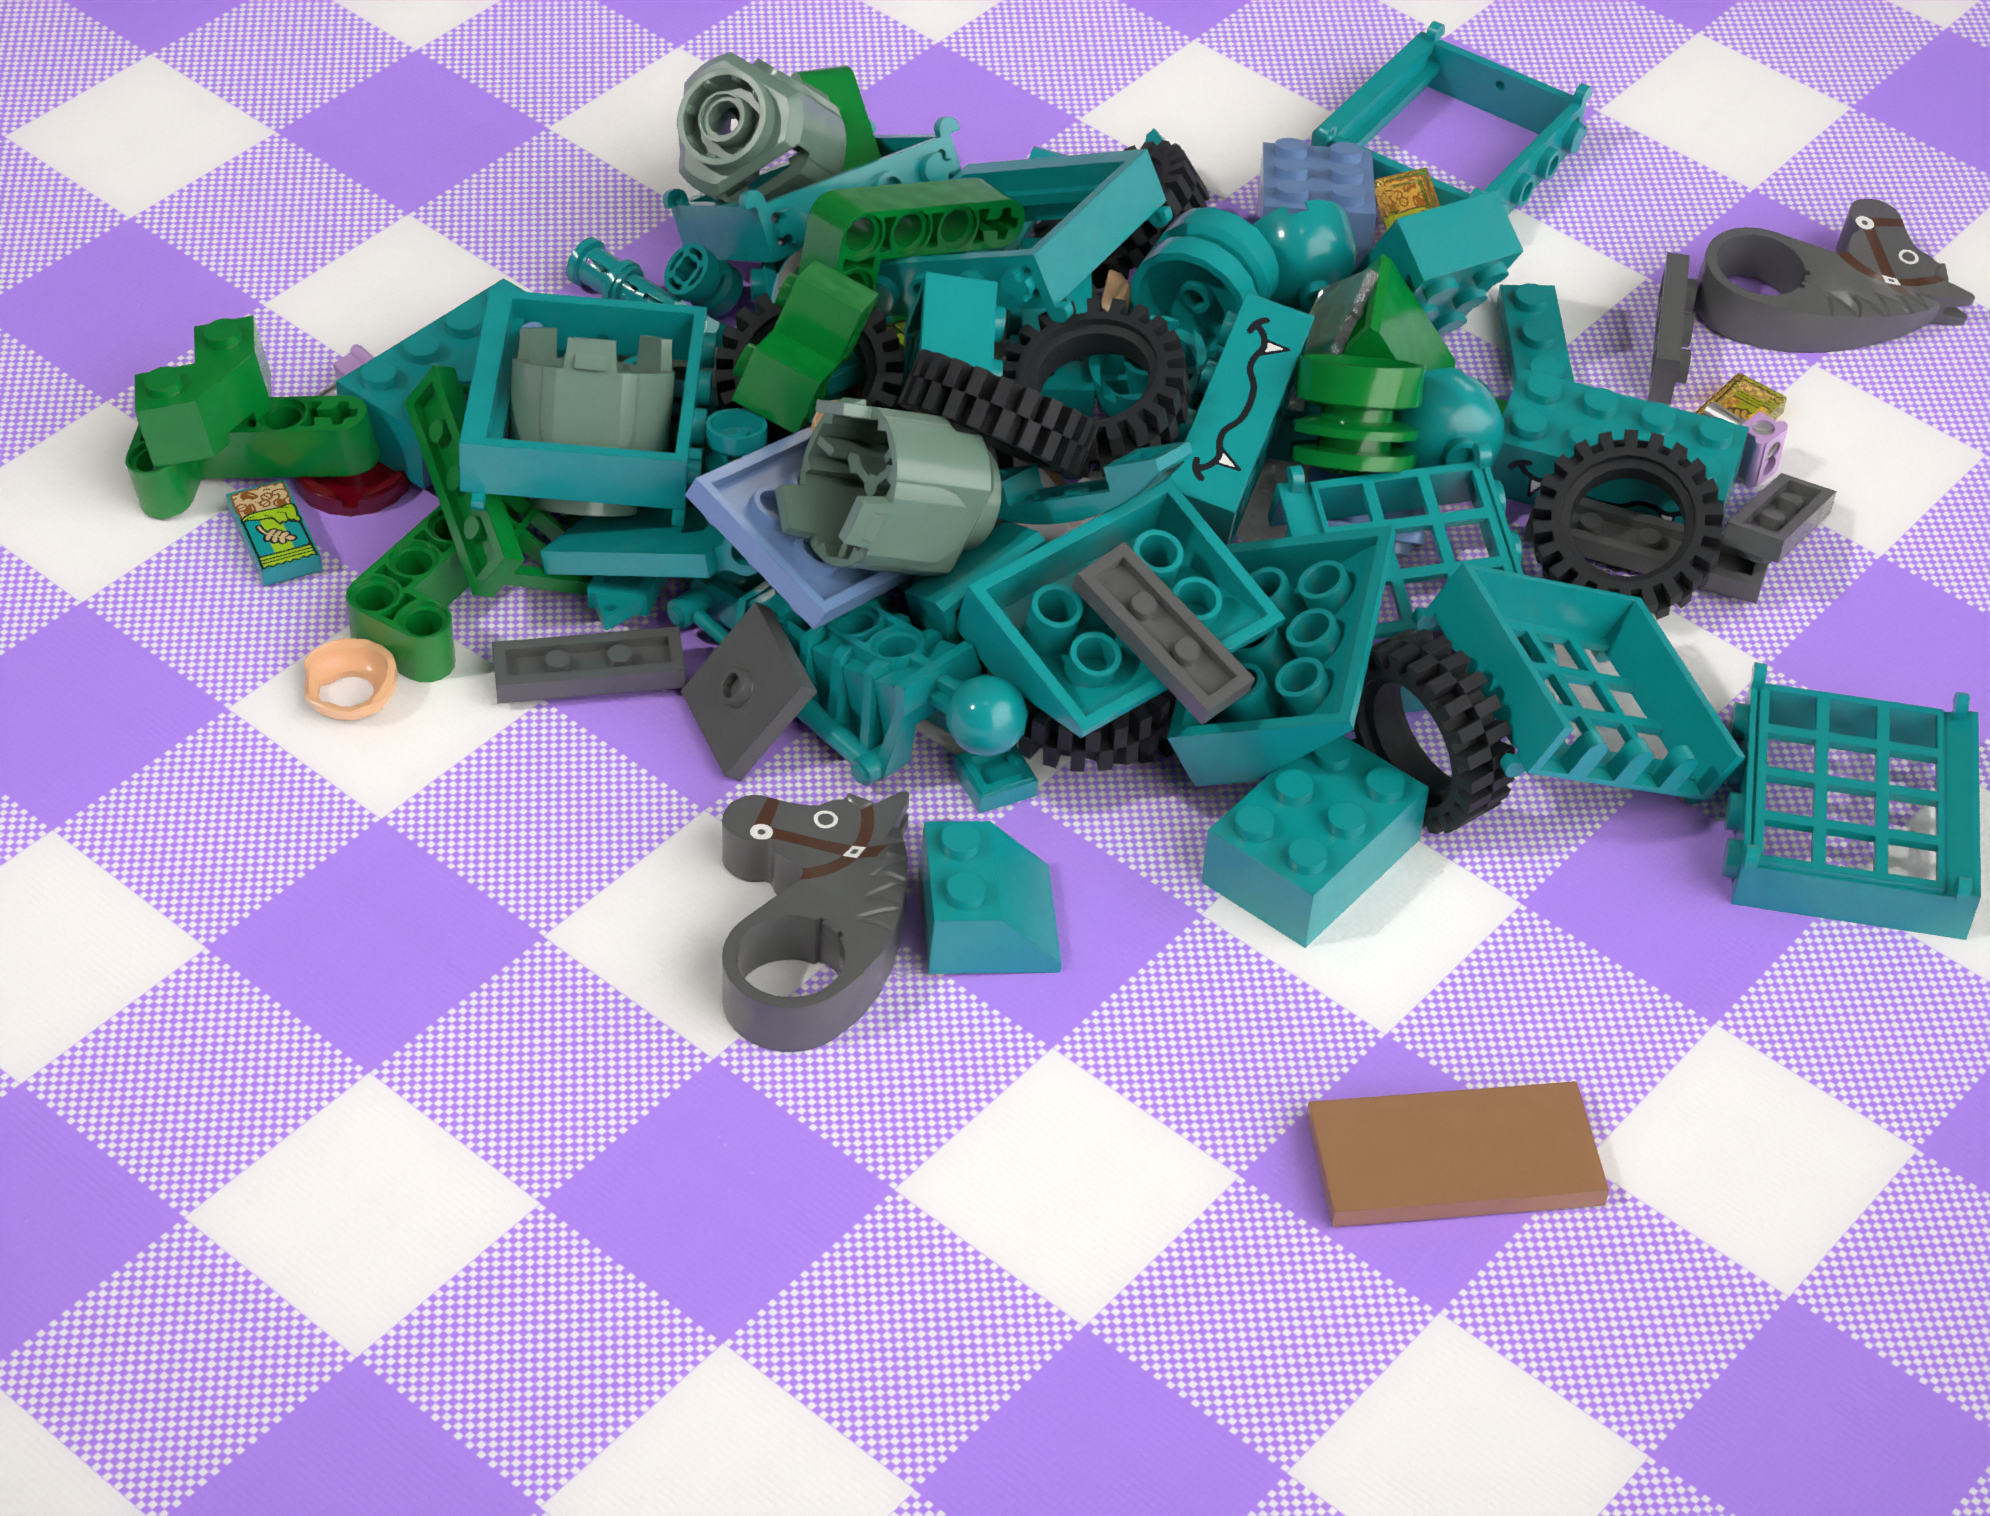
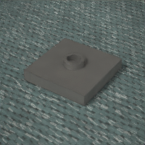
(748, 691)

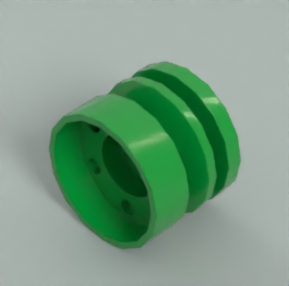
(1357, 413)

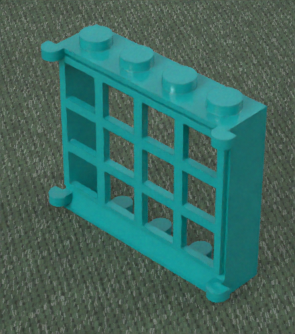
(1309, 506)
(1487, 611)
(1869, 727)

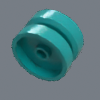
(1204, 271)

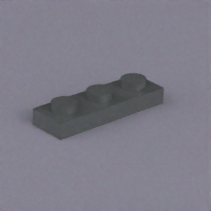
(1672, 329)
(1778, 519)
(1163, 633)
(588, 664)

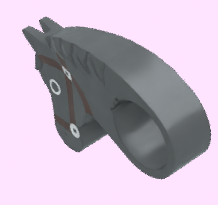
(1828, 299)
(836, 903)

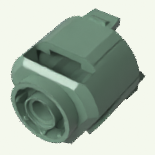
(772, 119)
(591, 400)
(891, 490)

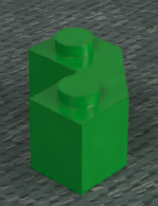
(811, 338)
(195, 405)

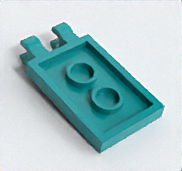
(643, 547)

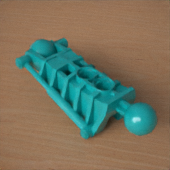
(871, 676)

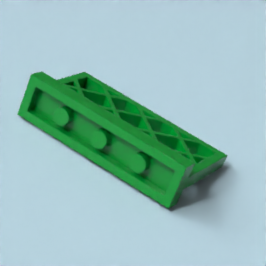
(489, 539)

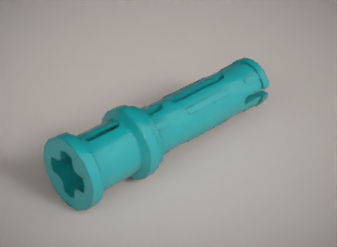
(621, 278)

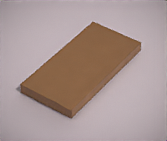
(1456, 1154)

